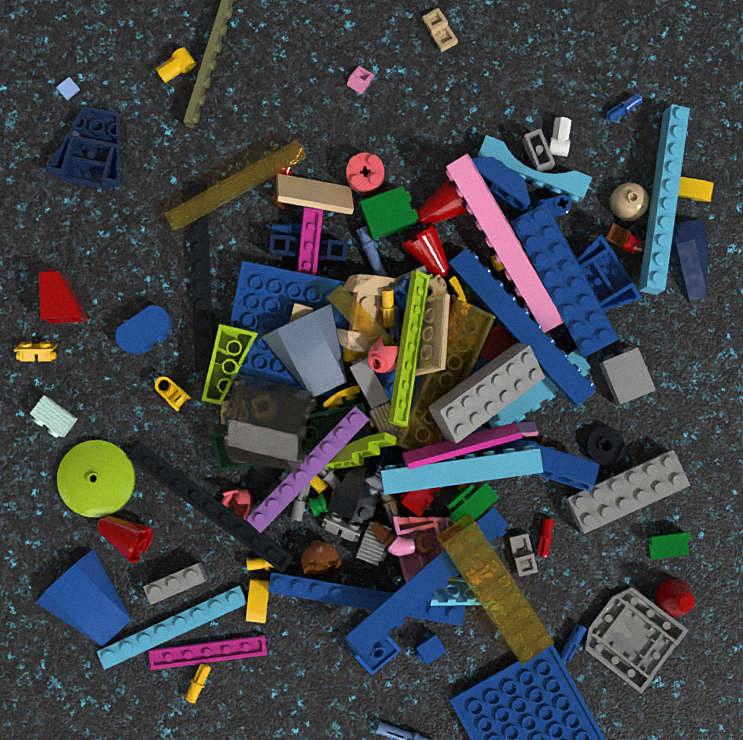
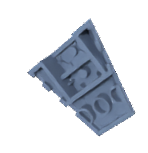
(310, 350)

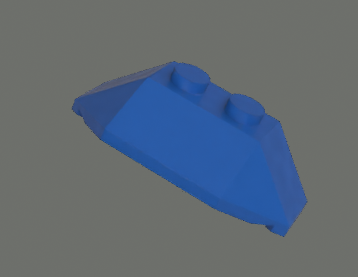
(503, 183)

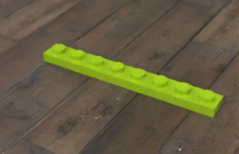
(409, 349)

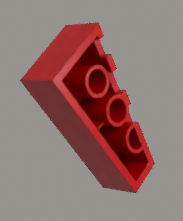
(420, 499)

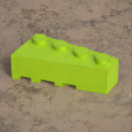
(227, 356)

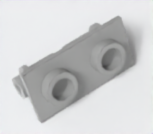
(350, 529)

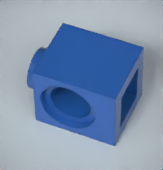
(430, 649)

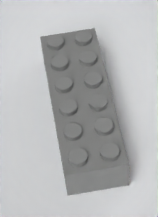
(486, 392)
(627, 491)

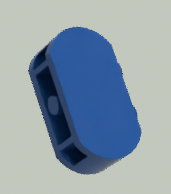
(144, 330)

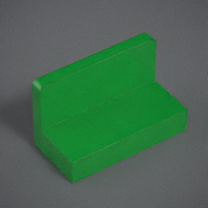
(668, 545)

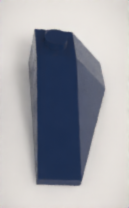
(691, 257)

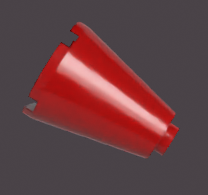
(442, 205)
(428, 250)
(126, 536)
(674, 597)

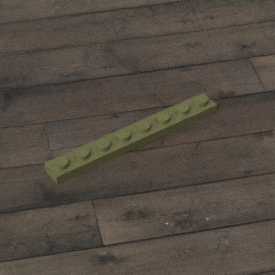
(208, 63)

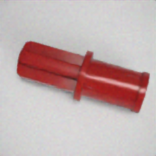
(545, 537)

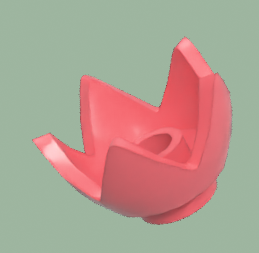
(382, 358)
(240, 499)

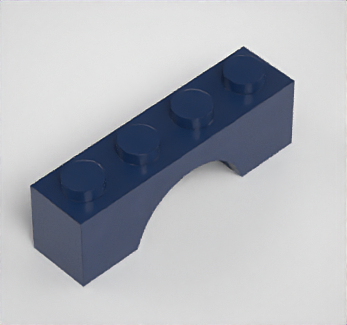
(289, 247)

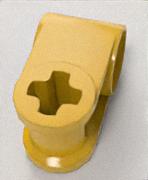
(172, 393)

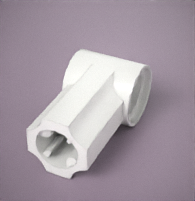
(560, 142)

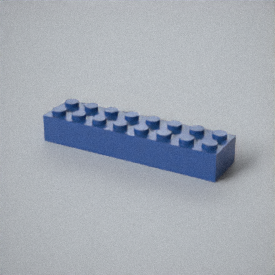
(565, 280)

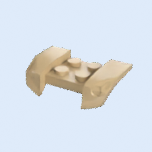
(369, 295)

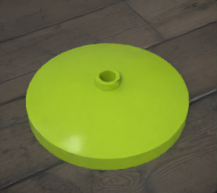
(113, 483)

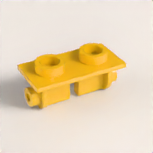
(28, 350)

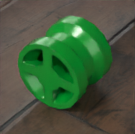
(318, 504)

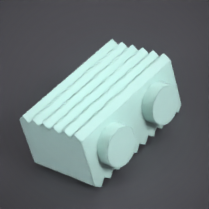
(53, 416)

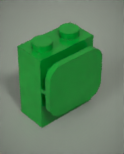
(389, 213)
(470, 500)

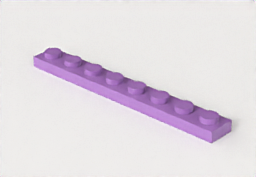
(312, 466)

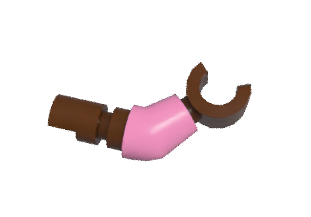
(400, 546)

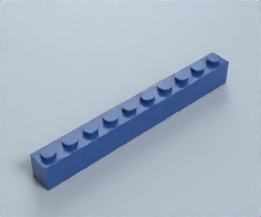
(521, 328)
(415, 591)
(355, 596)

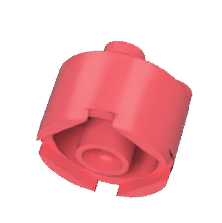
(374, 168)

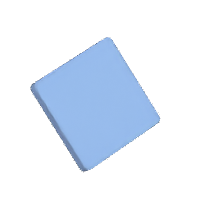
(68, 88)

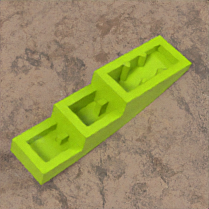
(354, 453)

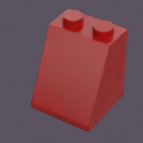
(58, 299)

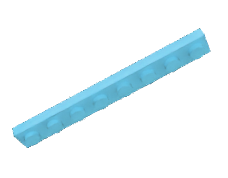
(172, 627)

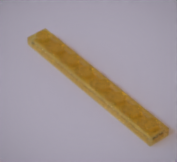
(235, 185)

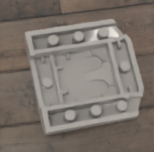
(633, 637)

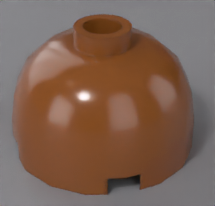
(319, 557)

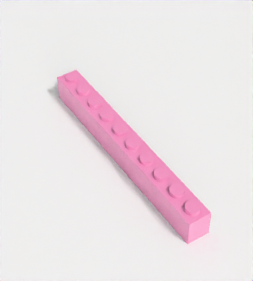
(505, 242)

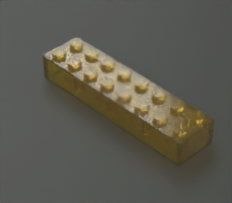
(465, 337)
(495, 589)

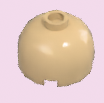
(629, 201)

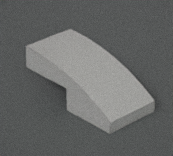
(523, 553)

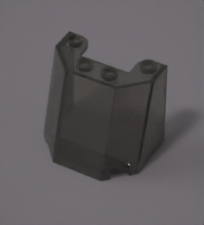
(267, 423)

